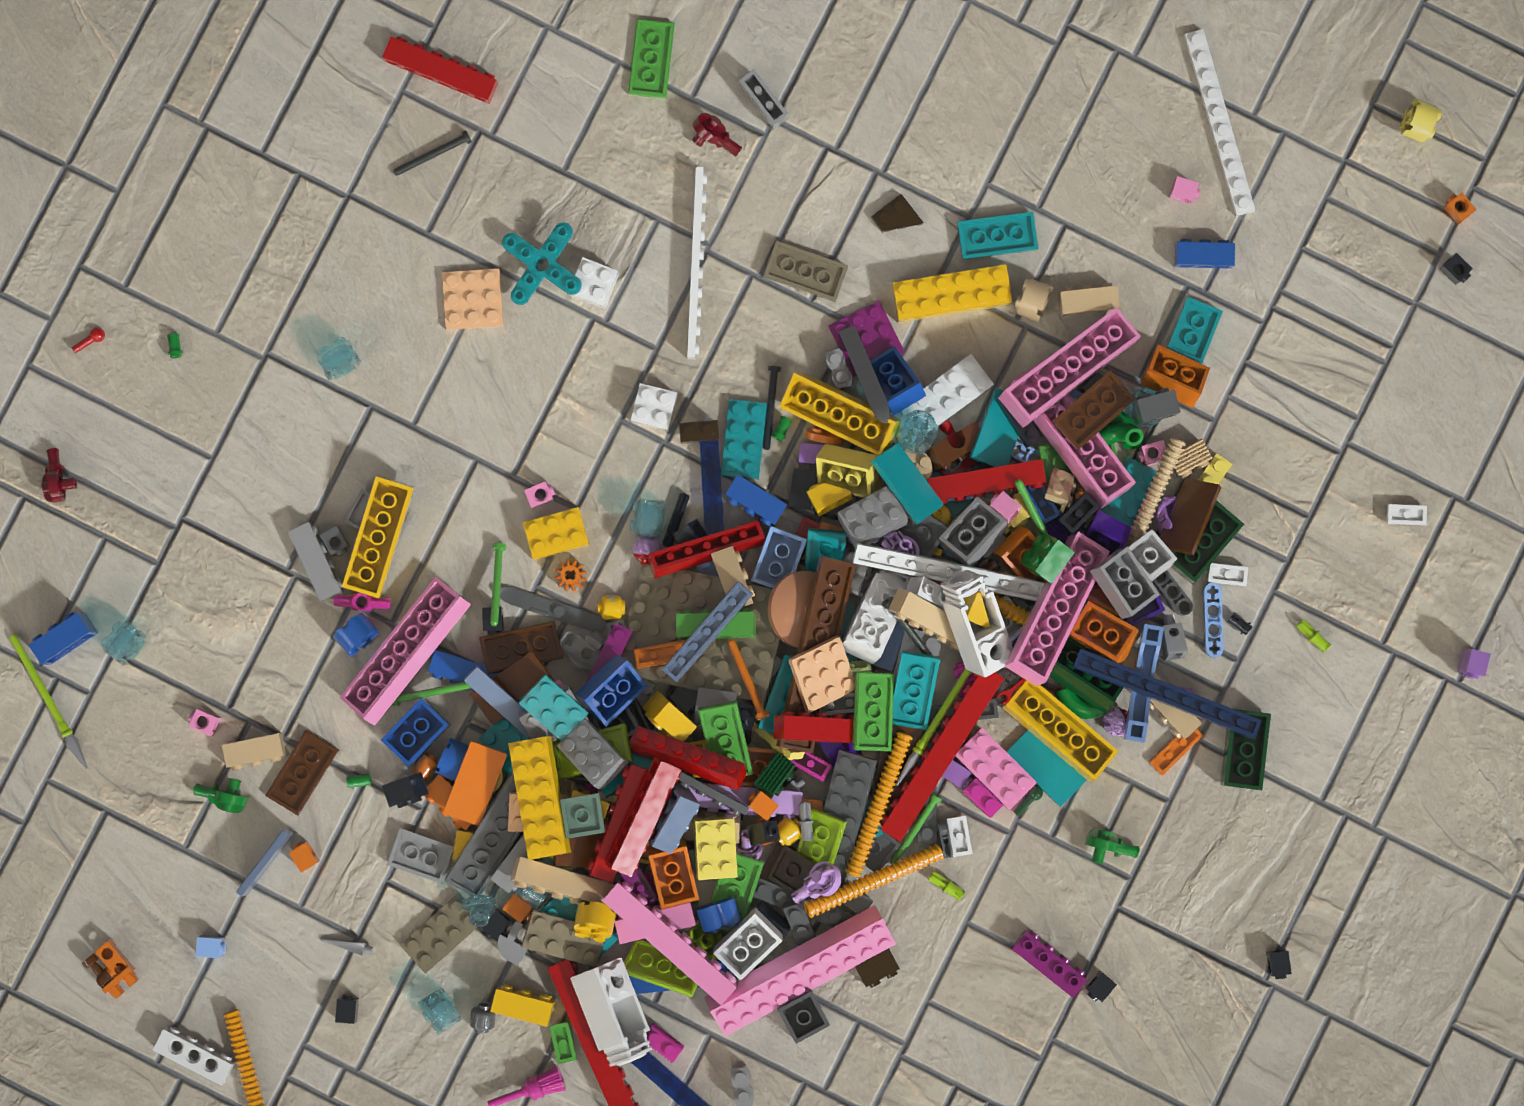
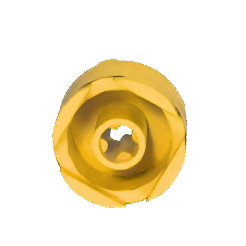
(594, 921)

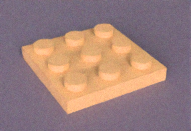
(472, 299)
(822, 674)

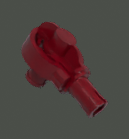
(713, 131)
(53, 484)

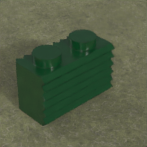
(774, 775)

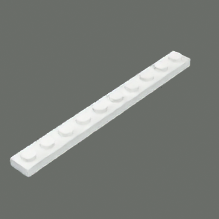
(1219, 122)
(696, 270)
(943, 570)

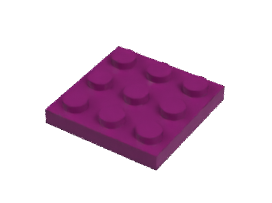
(873, 329)

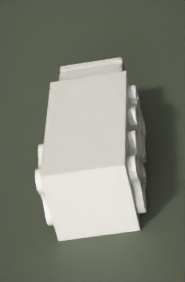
(872, 623)
(980, 647)
(613, 1012)

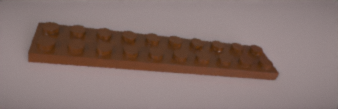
(821, 623)

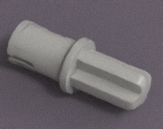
(806, 821)

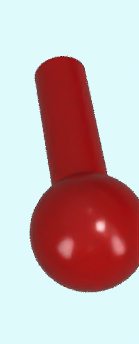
(96, 335)

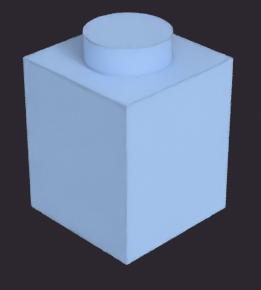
(210, 947)

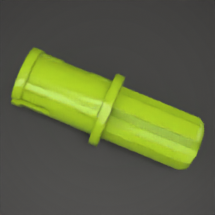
(1313, 635)
(946, 885)

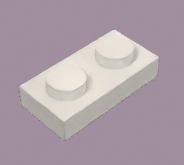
(1406, 514)
(1227, 574)
(959, 836)

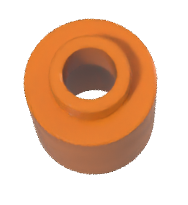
(426, 765)

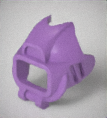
(1162, 516)

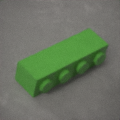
(741, 626)

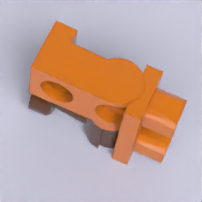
(117, 969)

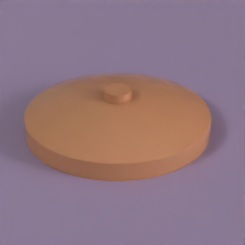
(789, 605)

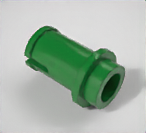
(174, 346)
(781, 429)
(358, 780)

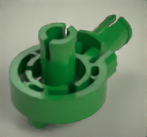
(224, 800)
(1106, 840)

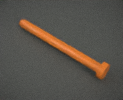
(761, 713)

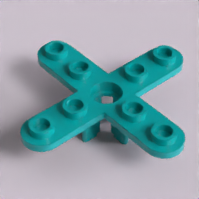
(532, 256)

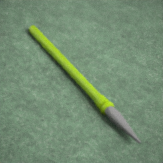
(71, 741)
(922, 743)

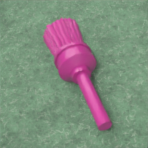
(535, 1087)

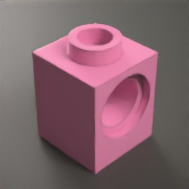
(1185, 190)
(1158, 446)
(531, 494)
(1005, 506)
(212, 723)

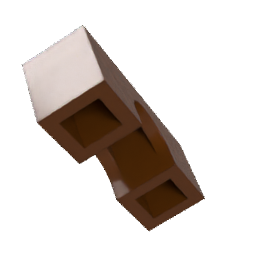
(944, 454)

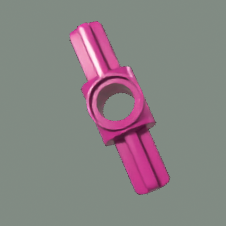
(351, 601)

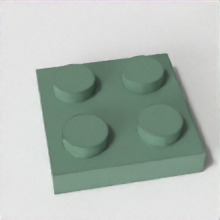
(582, 815)

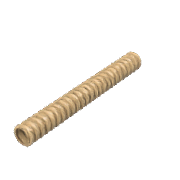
(1155, 491)

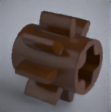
(989, 565)

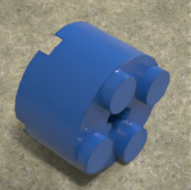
(356, 634)
(451, 759)

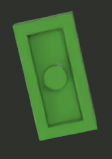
(563, 1042)

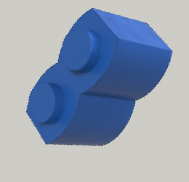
(719, 914)

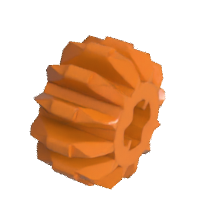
(571, 568)

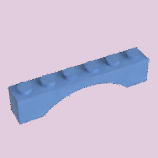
(1146, 663)

